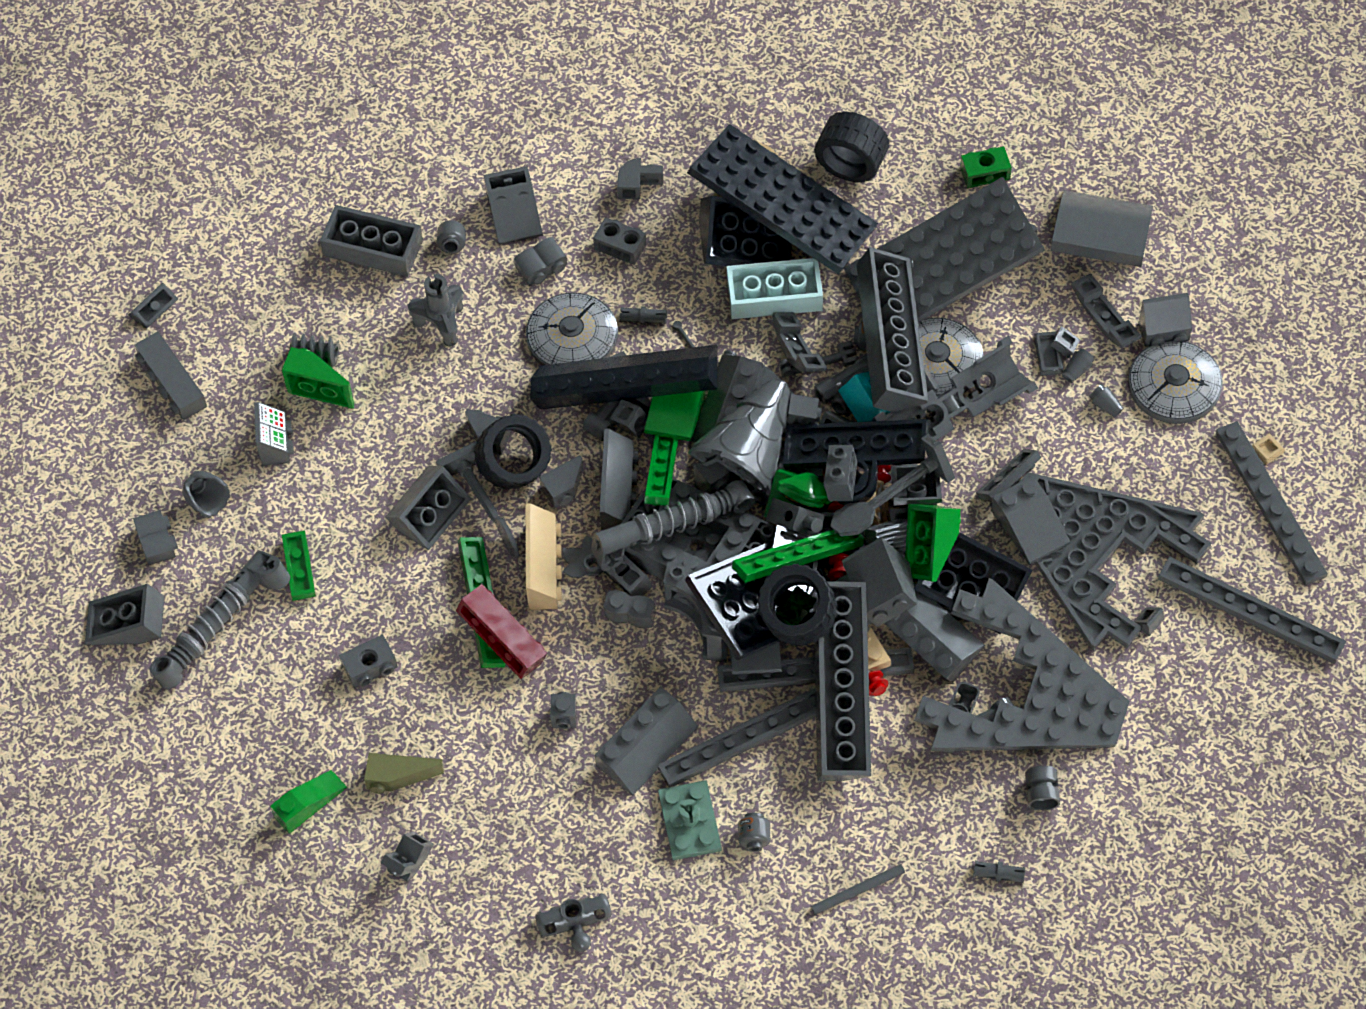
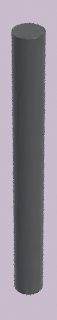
(857, 889)

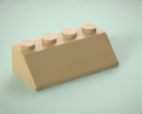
(541, 558)

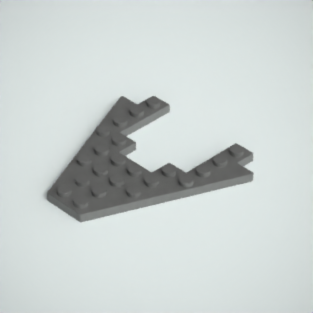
(1065, 702)

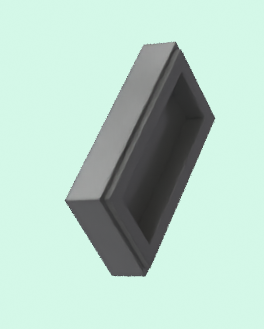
(1048, 357)

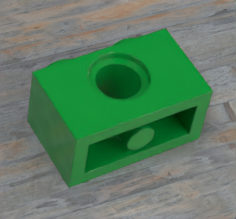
(985, 167)

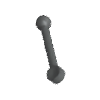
(677, 325)

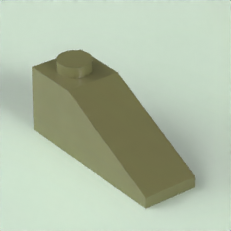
(394, 772)

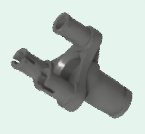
(438, 307)

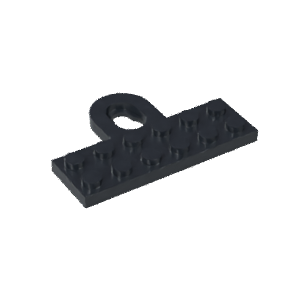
(873, 442)

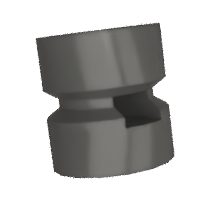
(1042, 787)

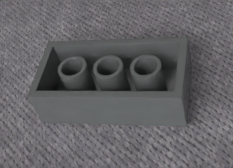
(371, 240)

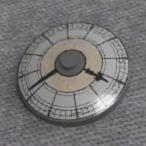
(571, 329)
(947, 349)
(1175, 382)

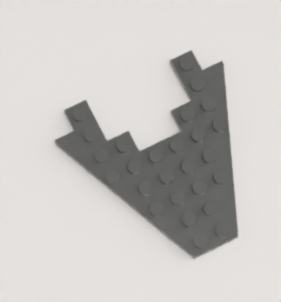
(1096, 527)

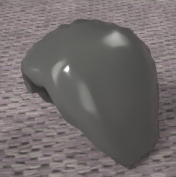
(205, 493)

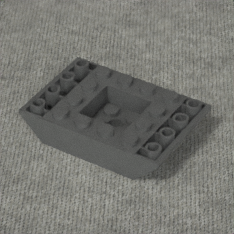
(719, 539)

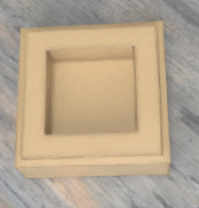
(1268, 448)

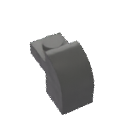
(634, 174)
(408, 856)

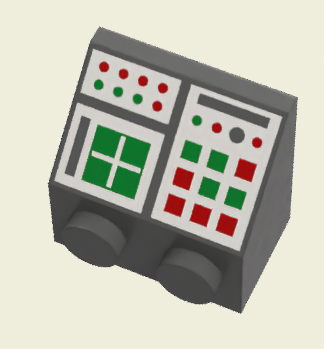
(272, 434)

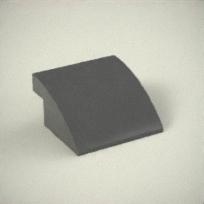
(1101, 228)

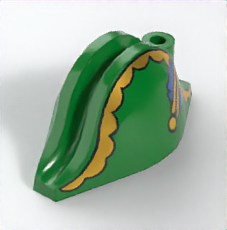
(804, 490)

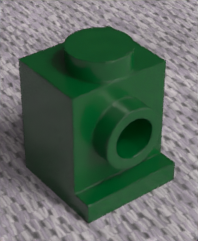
(795, 606)

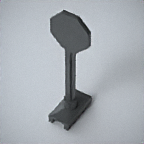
(462, 462)
(857, 517)

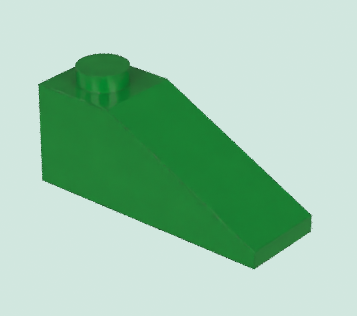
(306, 800)

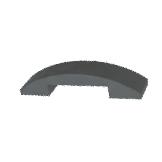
(1103, 313)
(793, 345)

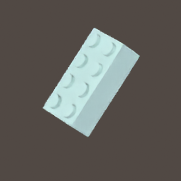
(774, 288)

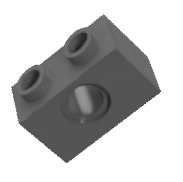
(372, 650)

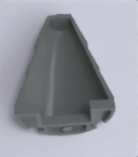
(750, 438)

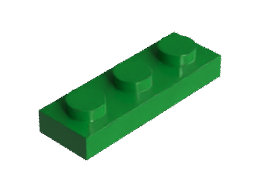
(298, 565)

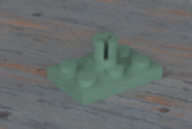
(689, 820)

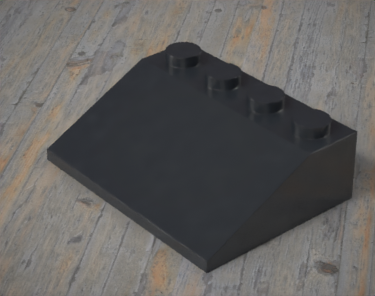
(735, 237)
(969, 569)

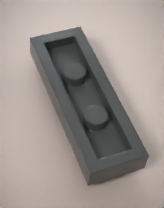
(1009, 474)

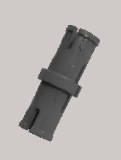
(643, 315)
(999, 871)

